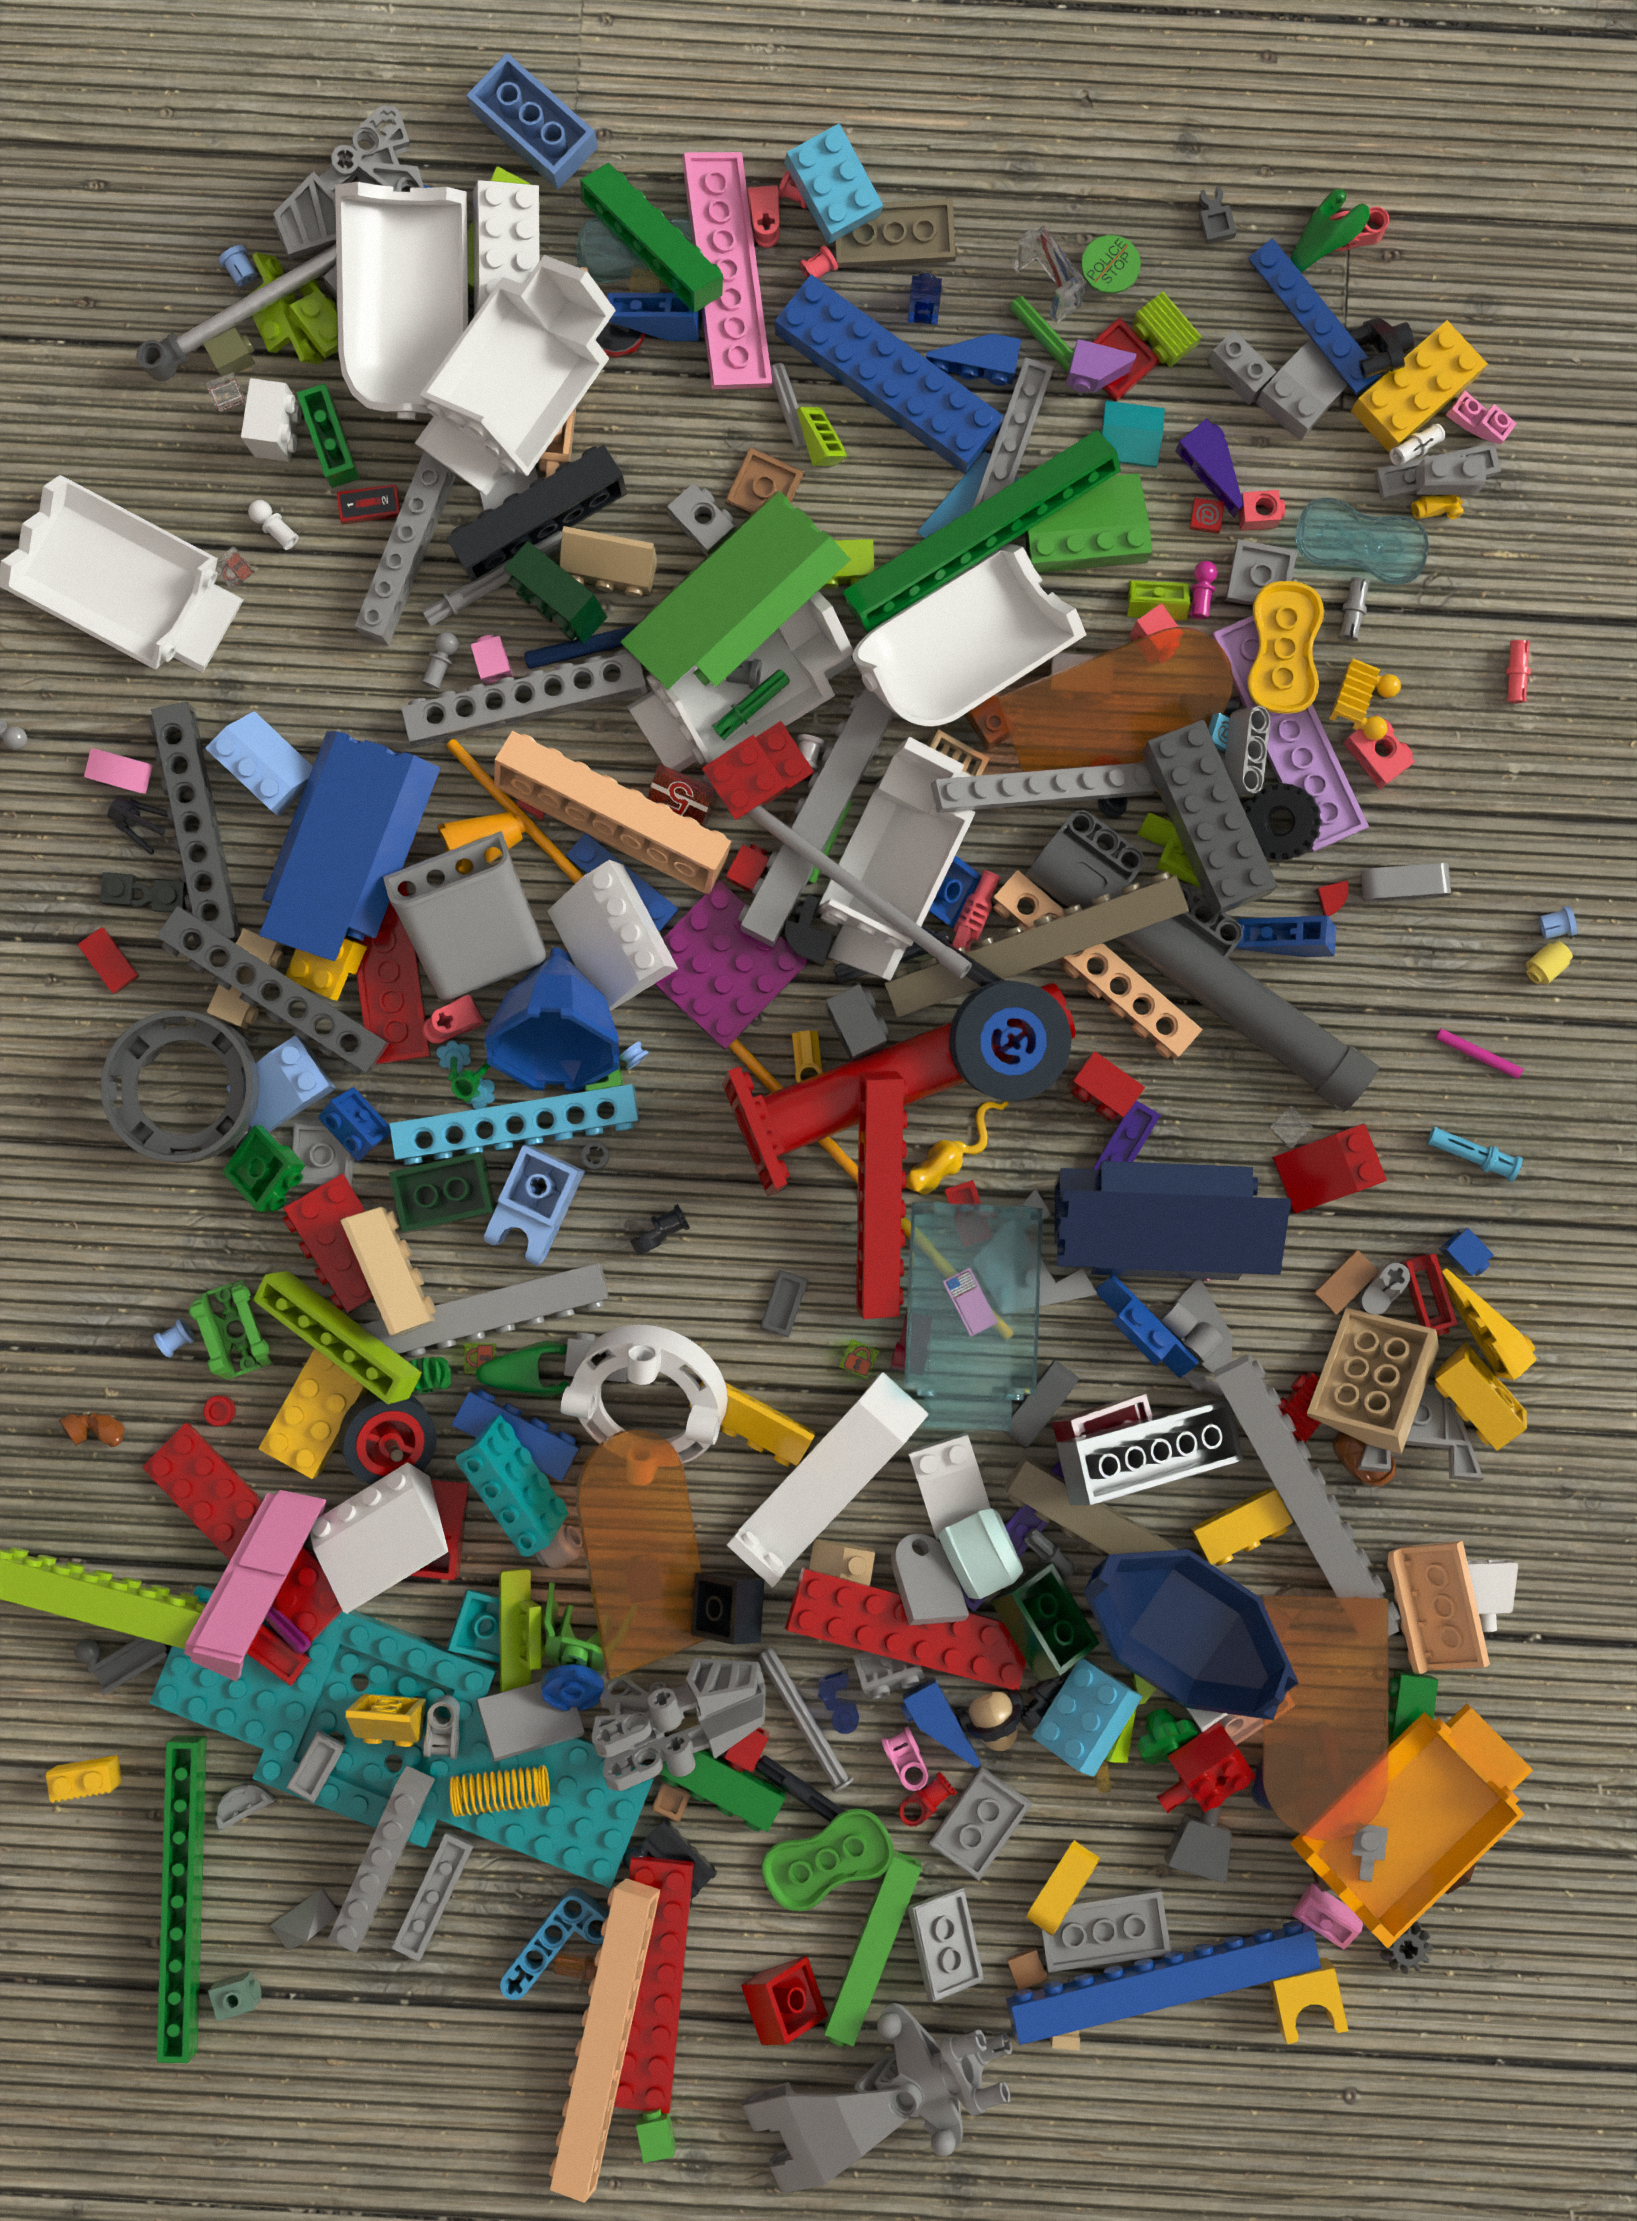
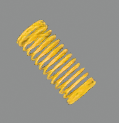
(540, 1783)

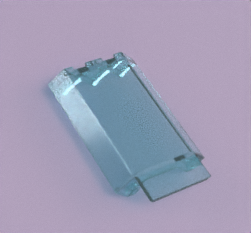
(973, 1311)

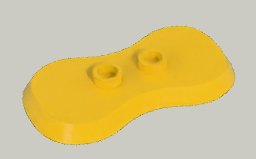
(1284, 668)

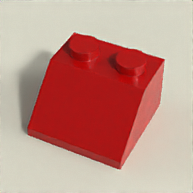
(784, 2001)

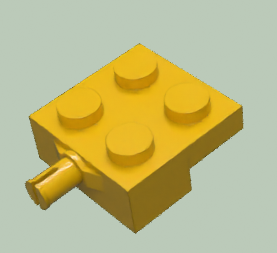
(324, 975)

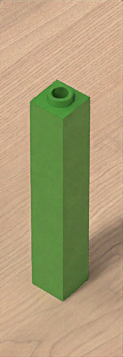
(872, 1950)

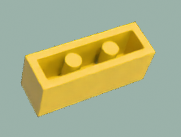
(1241, 1526)

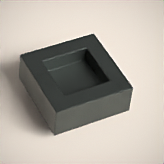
(117, 888)

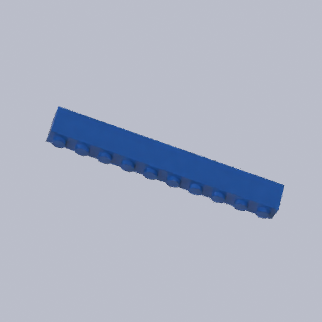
(1162, 1982)

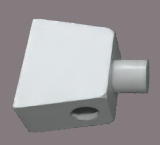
(1493, 1588)

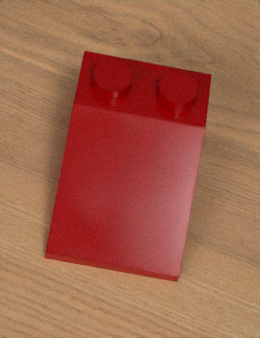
(1329, 1168)

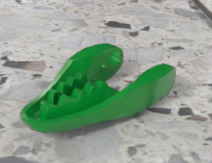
(1327, 235)
(520, 1371)

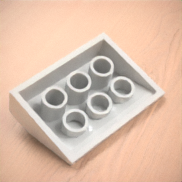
(611, 934)
(379, 1536)

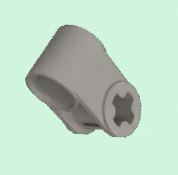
(442, 1734)

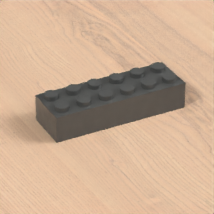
(1208, 818)
(1149, 1452)

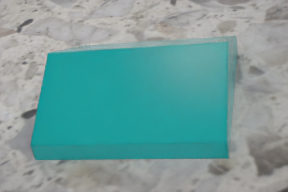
(1134, 432)
(477, 1626)

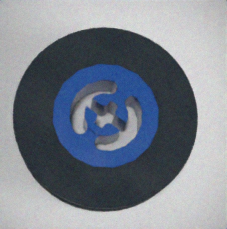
(1029, 1070)

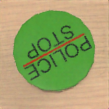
(1110, 264)

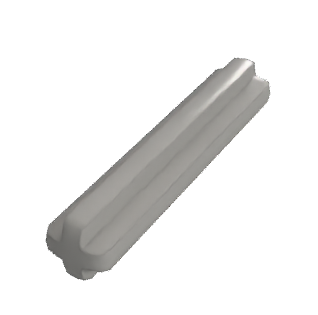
(788, 404)

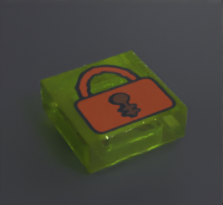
(477, 1354)
(859, 1358)

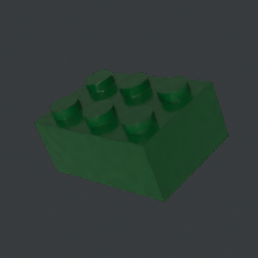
(555, 593)
(442, 1192)
(1045, 1622)

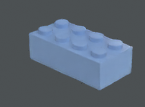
(532, 121)

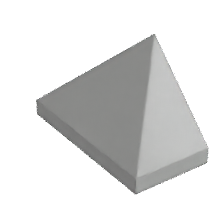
(305, 1919)

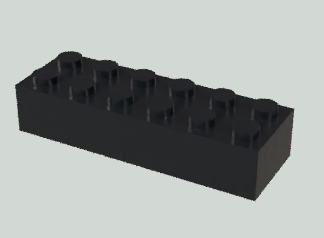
(548, 505)

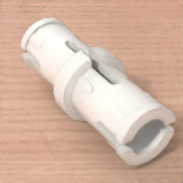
(1417, 444)

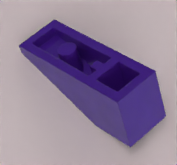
(1209, 458)

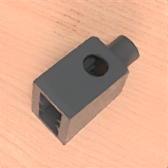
(1201, 1846)

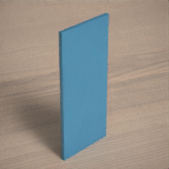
(959, 499)

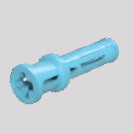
(1488, 1158)

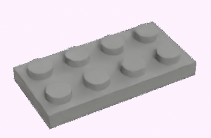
(1109, 1931)

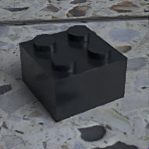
(727, 1607)

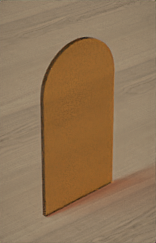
(1118, 701)
(638, 1548)
(1331, 1730)

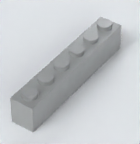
(381, 1859)

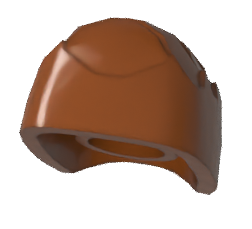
(1349, 1452)

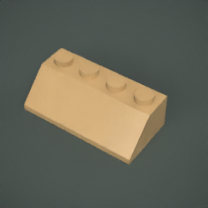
(389, 1271)

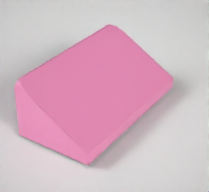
(1328, 1916)

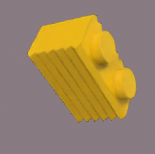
(83, 1778)

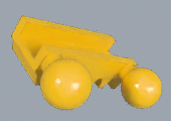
(1356, 693)

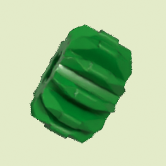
(434, 1375)

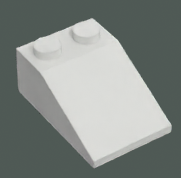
(949, 1481)

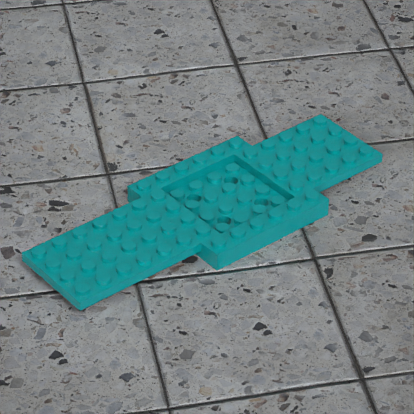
(578, 1831)

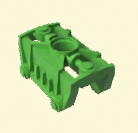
(217, 1335)

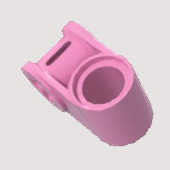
(905, 1756)

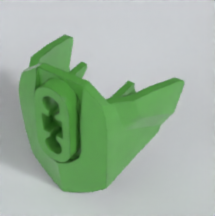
(565, 1647)

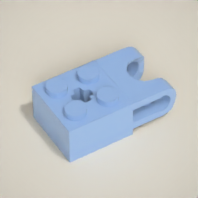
(526, 1208)

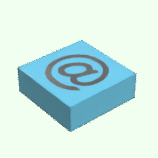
(1219, 730)

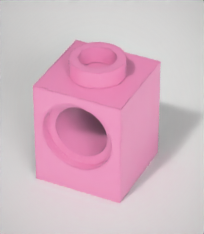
(491, 659)

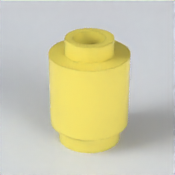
(1548, 962)

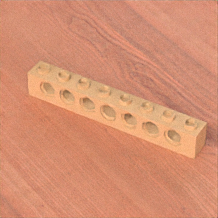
(1136, 987)

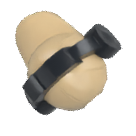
(993, 1719)

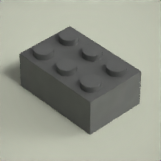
(856, 1023)

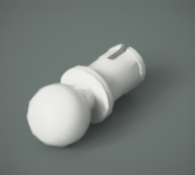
(261, 513)

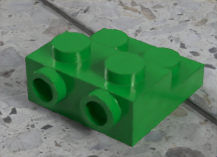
(264, 1170)

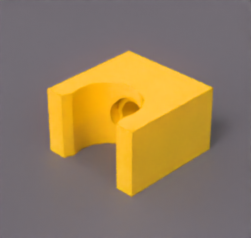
(1307, 1989)

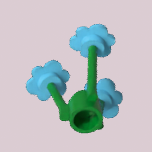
(466, 1083)

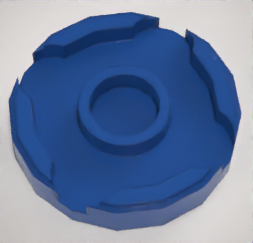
(572, 1687)

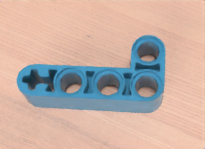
(549, 1945)

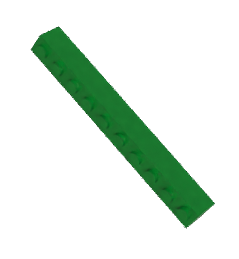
(982, 530)
(181, 1899)

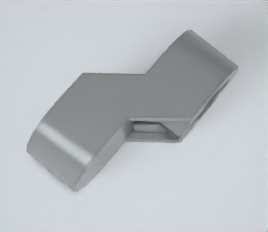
(1393, 1277)

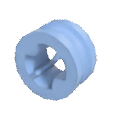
(633, 1055)

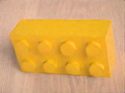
(1416, 393)
(312, 1416)

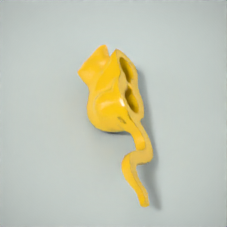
(947, 1156)

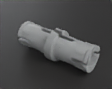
(1354, 609)

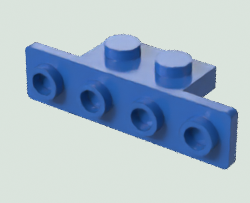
(1144, 1328)

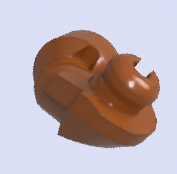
(105, 1427)

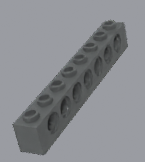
(165, 723)
(183, 925)

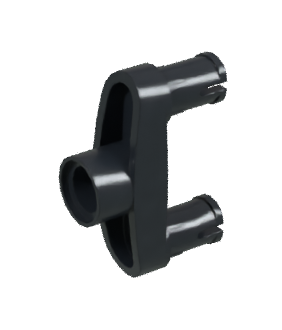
(1389, 343)

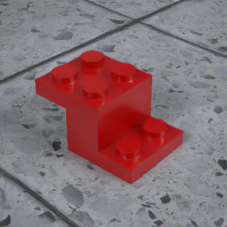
(758, 770)

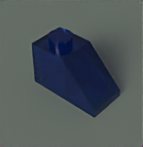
(925, 299)

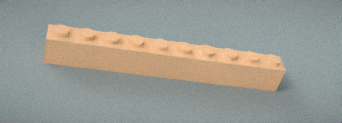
(604, 2039)

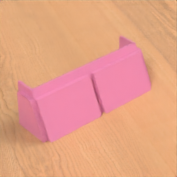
(252, 1582)

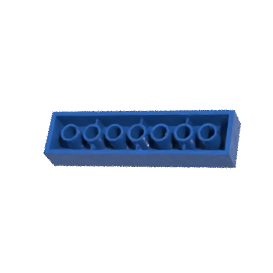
(888, 374)

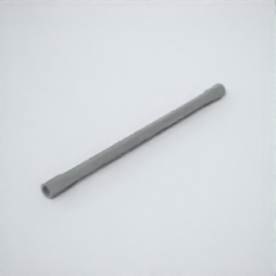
(945, 955)

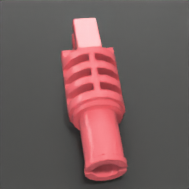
(975, 911)

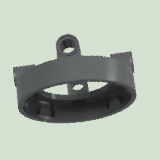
(140, 1047)

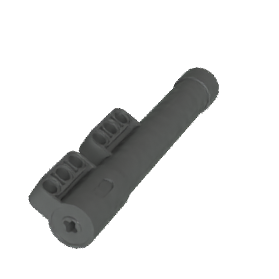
(1197, 959)

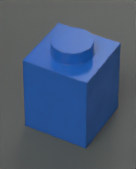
(1467, 1252)

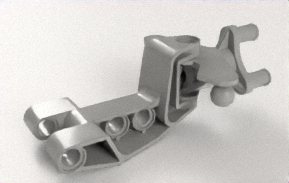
(921, 2078)

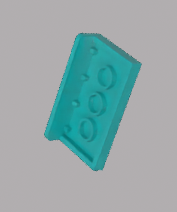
(513, 1487)

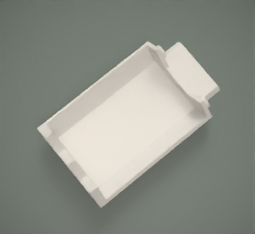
(119, 578)

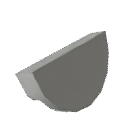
(240, 1803)

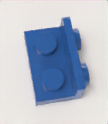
(355, 1123)

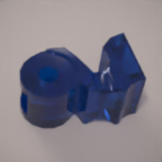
(844, 1711)

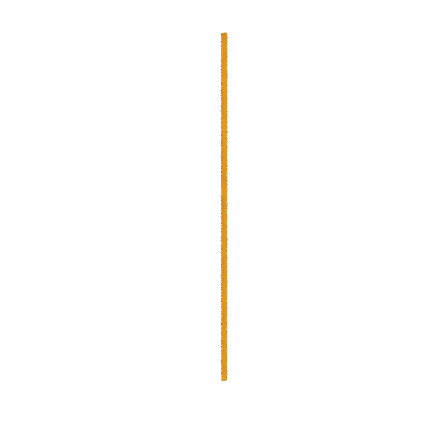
(575, 875)

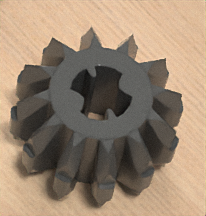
(1412, 1954)

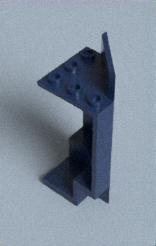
(1168, 1221)

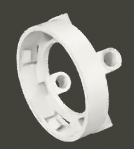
(646, 1353)

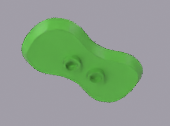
(847, 1850)

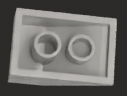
(1302, 391)

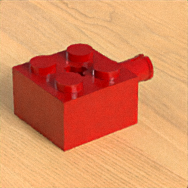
(1208, 1771)

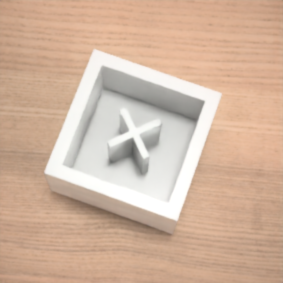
(270, 420)

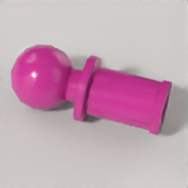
(1204, 573)

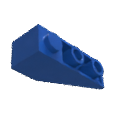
(983, 357)

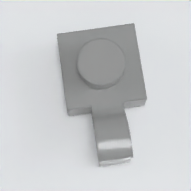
(1370, 1845)

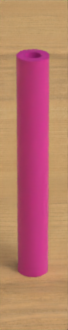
(1479, 1053)

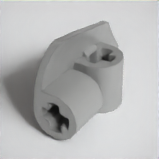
(1200, 1327)

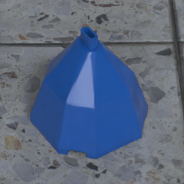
(553, 1029)

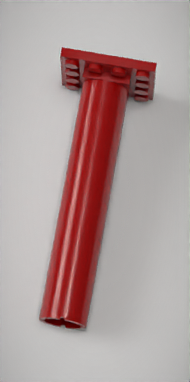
(830, 1100)

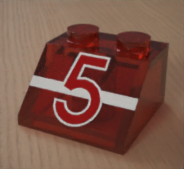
(683, 794)

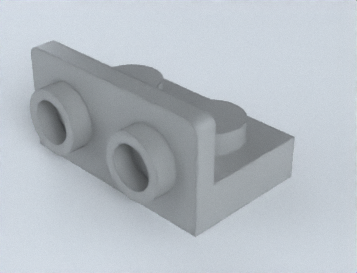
(883, 1674)

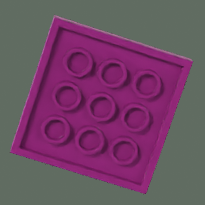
(722, 972)

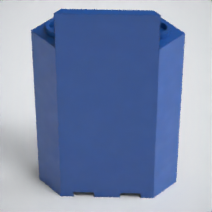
(342, 842)

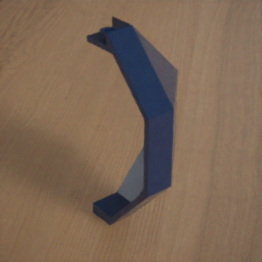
(1190, 1632)

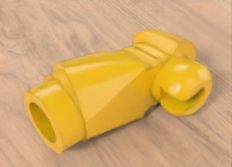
(1436, 505)

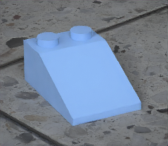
(288, 1083)

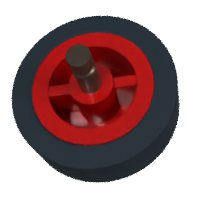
(386, 1436)

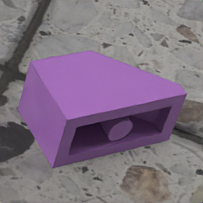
(1097, 366)

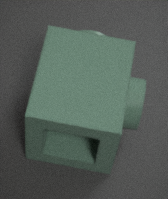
(235, 1995)

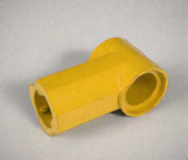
(806, 1052)

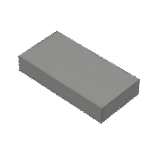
(316, 1766)

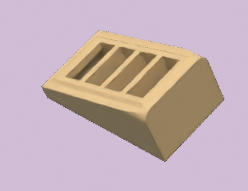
(949, 742)

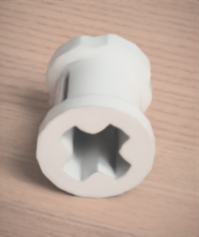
(810, 746)

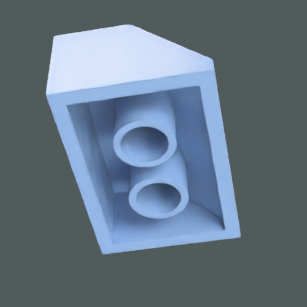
(262, 761)

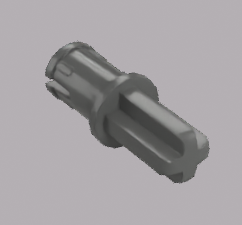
(1049, 1553)

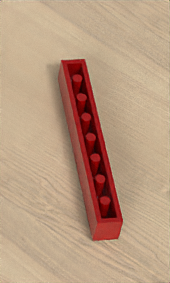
(880, 1193)

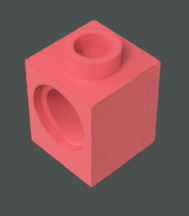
(1251, 520)

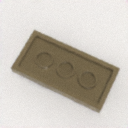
(902, 235)

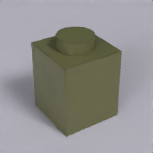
(230, 352)

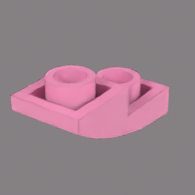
(1487, 424)
(118, 770)

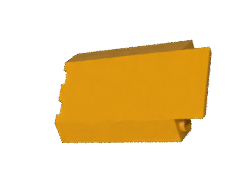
(1442, 1813)

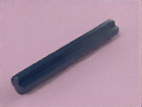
(575, 648)

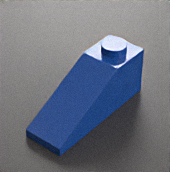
(656, 315)
(1289, 936)
(935, 1717)

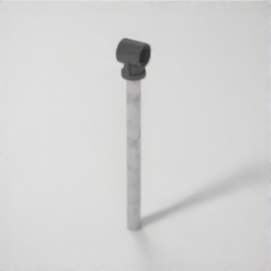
(174, 350)

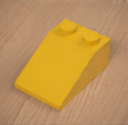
(387, 1718)

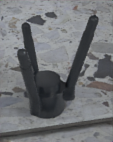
(126, 814)

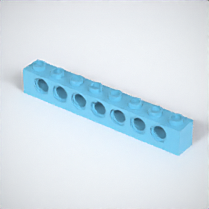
(407, 1133)

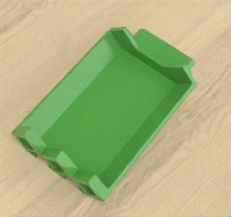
(736, 595)

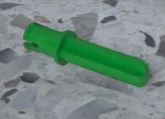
(751, 704)

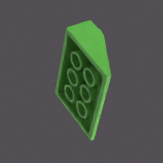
(1095, 530)

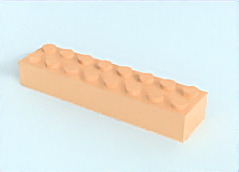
(611, 812)

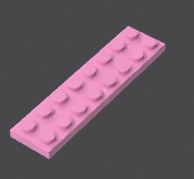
(725, 236)

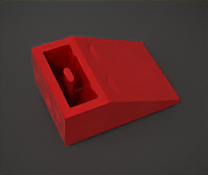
(452, 1506)

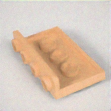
(1437, 1607)

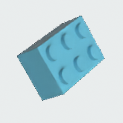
(833, 183)
(1087, 1717)

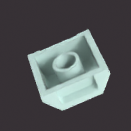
(981, 1553)

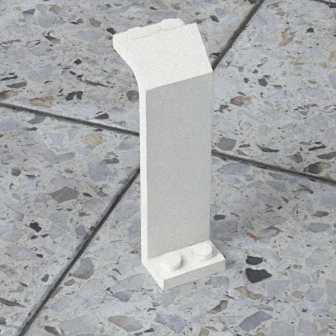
(827, 1479)

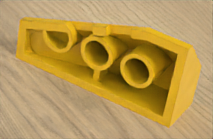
(1500, 1342)

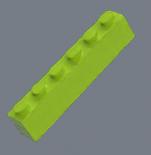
(337, 1337)

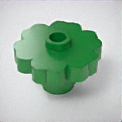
(1164, 1736)

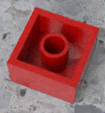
(1105, 1087)

